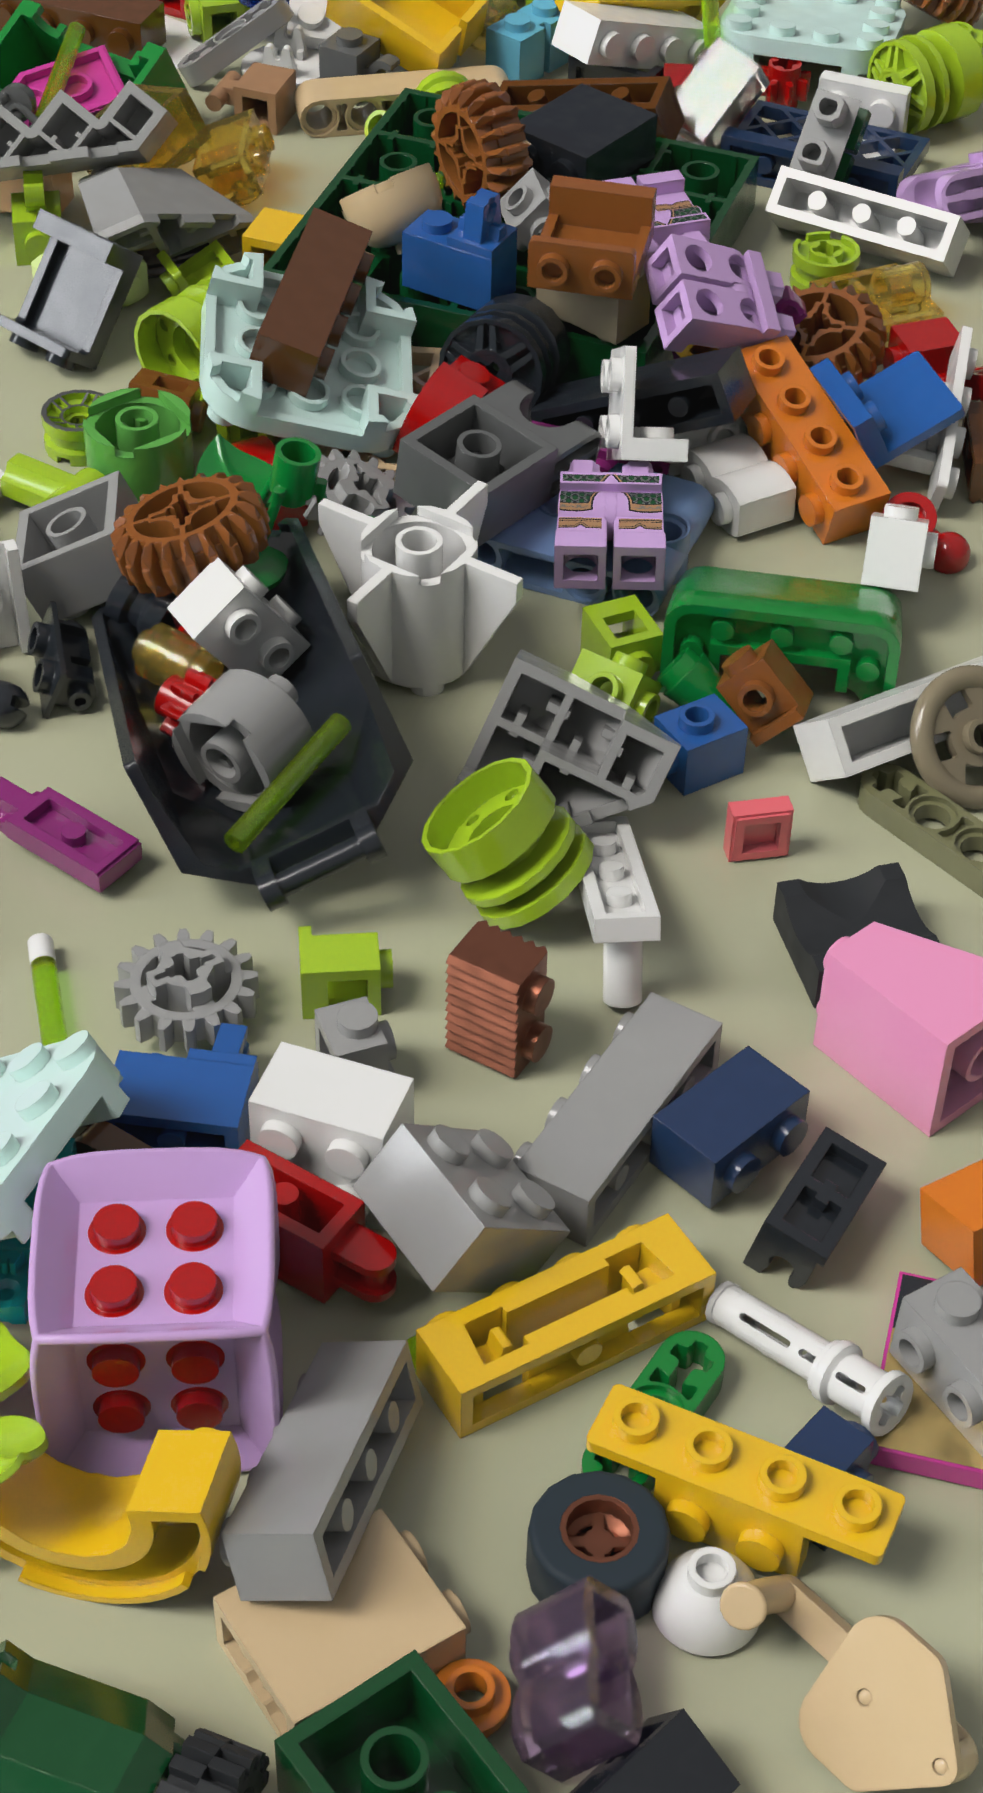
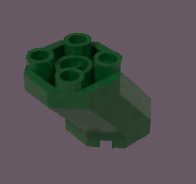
(77, 1732)

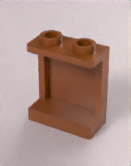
(593, 238)

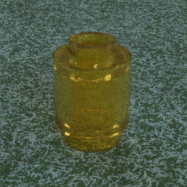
(169, 651)

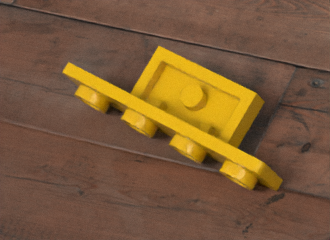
(743, 1489)

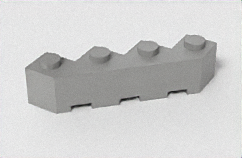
(74, 140)

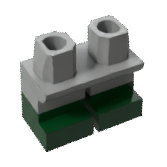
(831, 128)

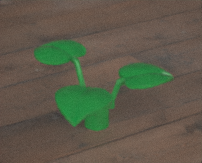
(286, 483)

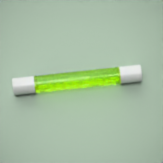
(47, 989)

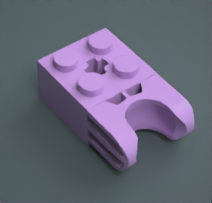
(949, 189)

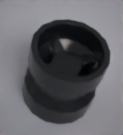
(139, 609)

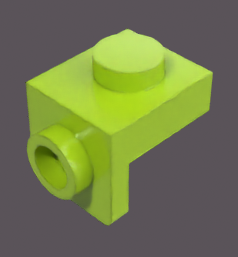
(194, 269)

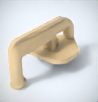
(880, 1704)

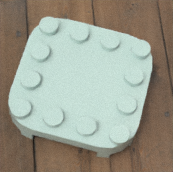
(813, 30)
(364, 389)
(42, 1104)

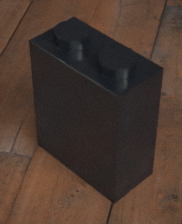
(590, 136)

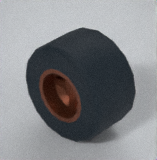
(600, 1529)

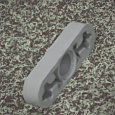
(234, 40)

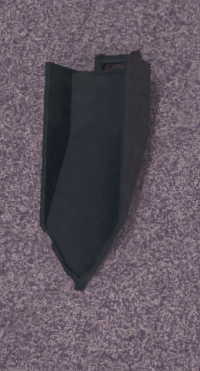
(340, 805)

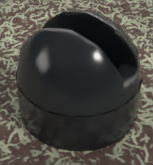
(11, 699)

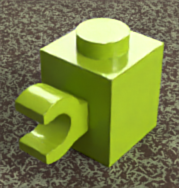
(25, 208)

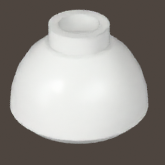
(689, 1602)

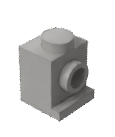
(355, 1034)

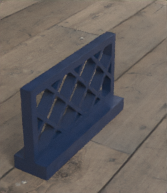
(875, 174)

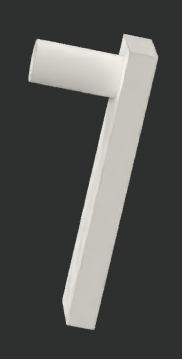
(619, 908)

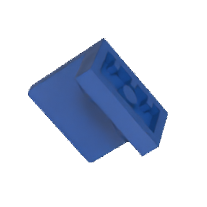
(892, 407)

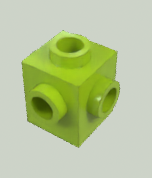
(622, 679)

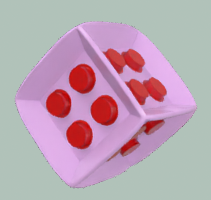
(154, 1303)

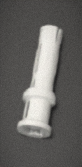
(829, 1367)

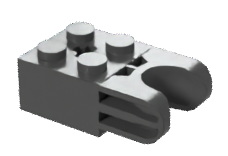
(494, 444)

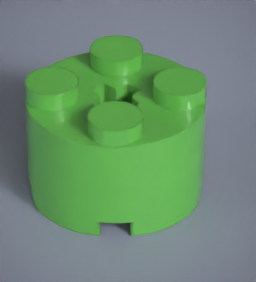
(140, 438)

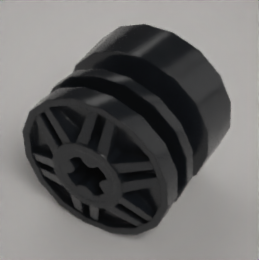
(517, 336)

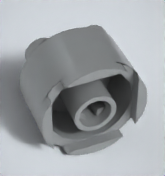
(241, 734)

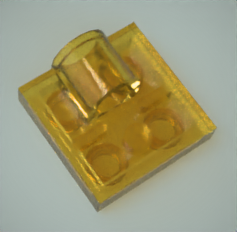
(898, 290)

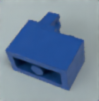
(461, 257)
(190, 1098)

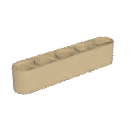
(380, 90)

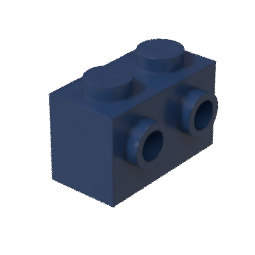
(729, 1127)

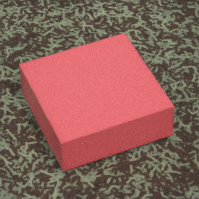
(758, 828)

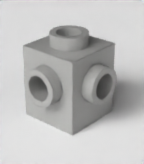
(527, 207)

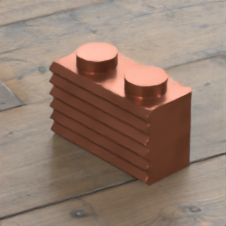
(498, 999)

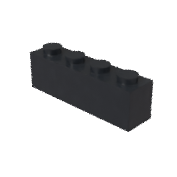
(674, 394)

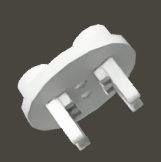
(287, 53)

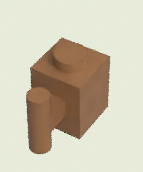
(261, 87)

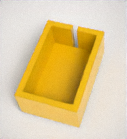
(415, 31)

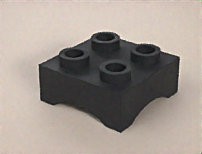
(819, 914)

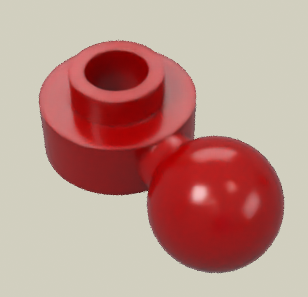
(952, 548)

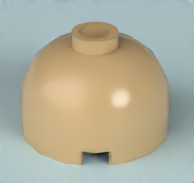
(393, 205)

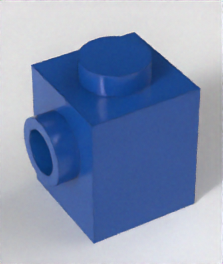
(710, 742)

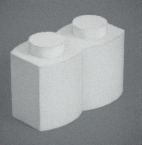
(745, 485)

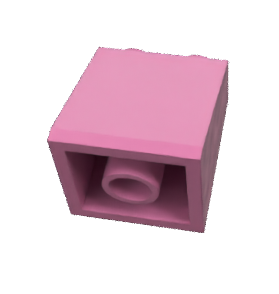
(905, 1022)

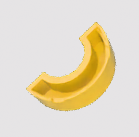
(123, 1534)

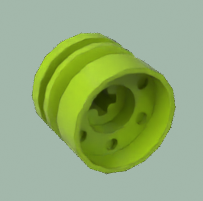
(942, 69)
(171, 334)
(508, 843)

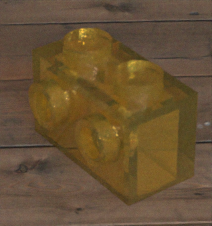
(236, 157)

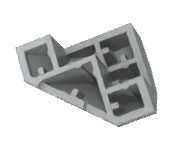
(162, 208)
(577, 739)

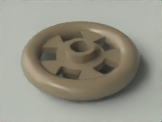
(932, 718)

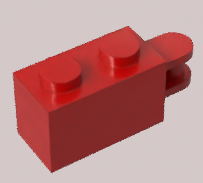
(327, 1237)

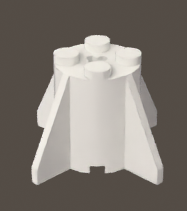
(419, 589)

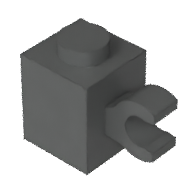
(352, 54)

